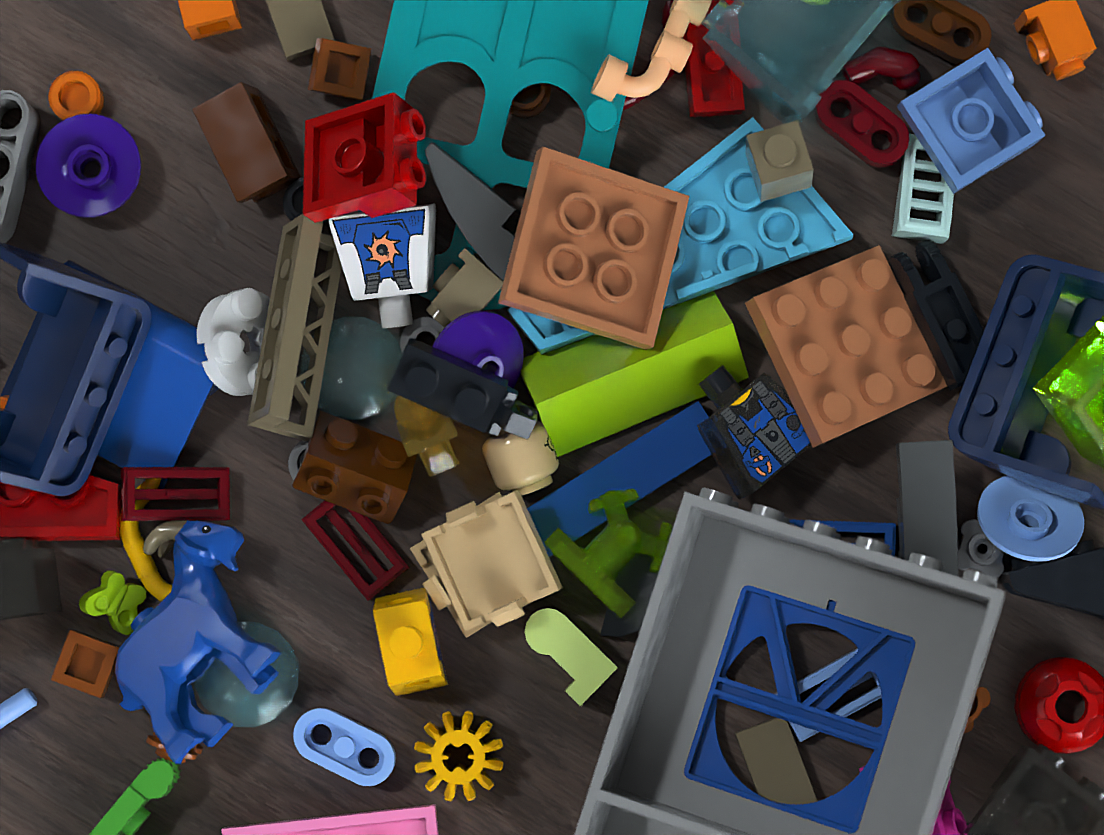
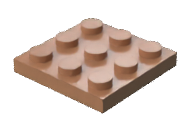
(594, 249)
(845, 345)

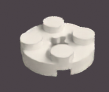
(220, 332)

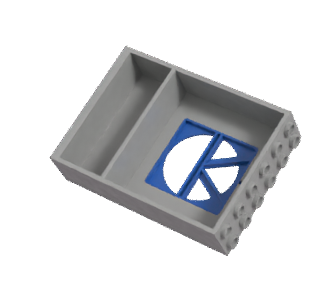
(750, 577)

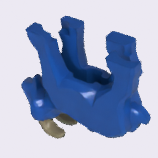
(184, 636)

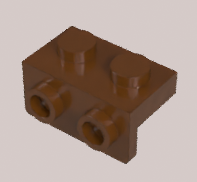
(355, 468)

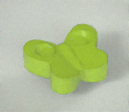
(115, 600)

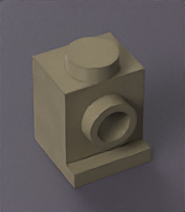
(464, 288)

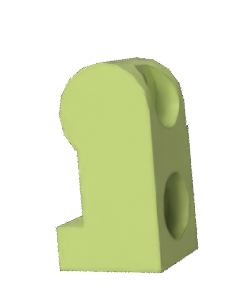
(555, 635)

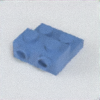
(972, 120)

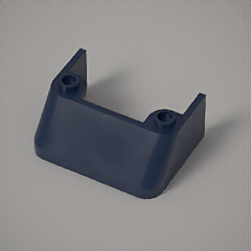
(1030, 329)
(69, 373)

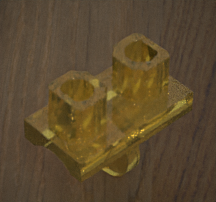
(427, 434)

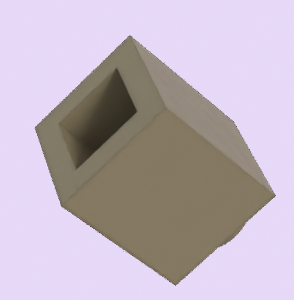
(779, 161)

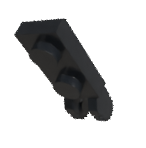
(940, 311)

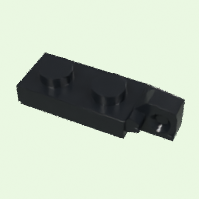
(460, 391)

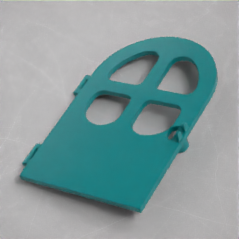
(511, 49)

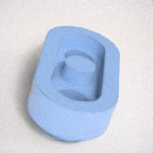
(344, 749)

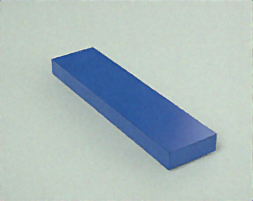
(639, 465)

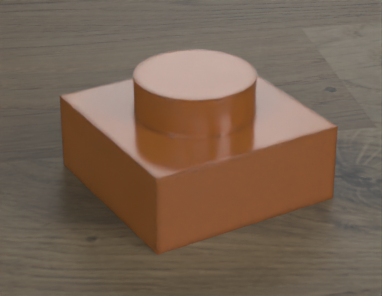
(339, 69)
(86, 663)

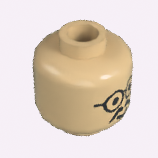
(521, 462)

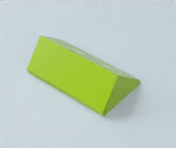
(610, 386)

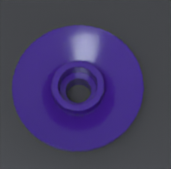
(69, 149)
(484, 338)

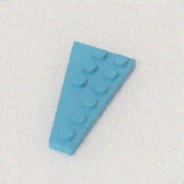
(723, 233)

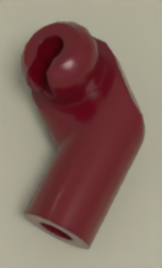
(885, 62)

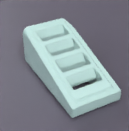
(916, 228)

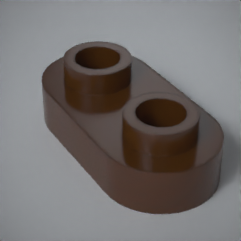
(942, 21)

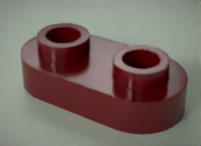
(864, 120)

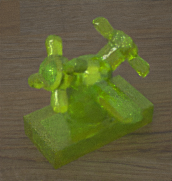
(610, 550)

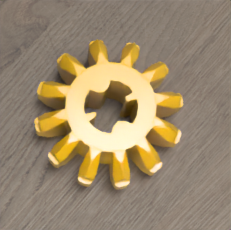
(460, 773)

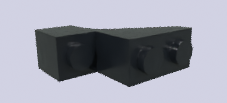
(1066, 582)

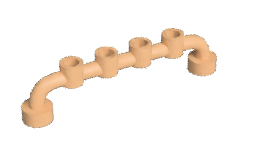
(669, 53)

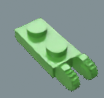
(129, 811)

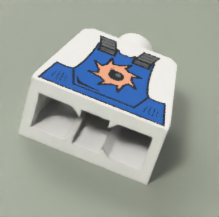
(388, 258)

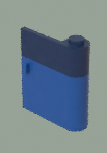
(160, 396)

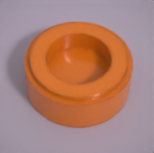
(75, 94)

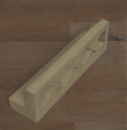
(287, 331)

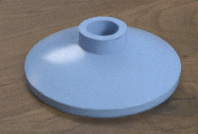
(1029, 520)

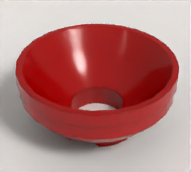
(1037, 699)

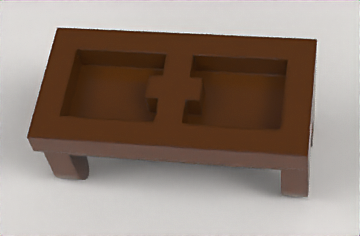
(246, 143)

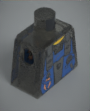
(751, 430)

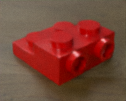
(363, 159)

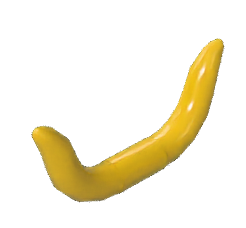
(134, 543)

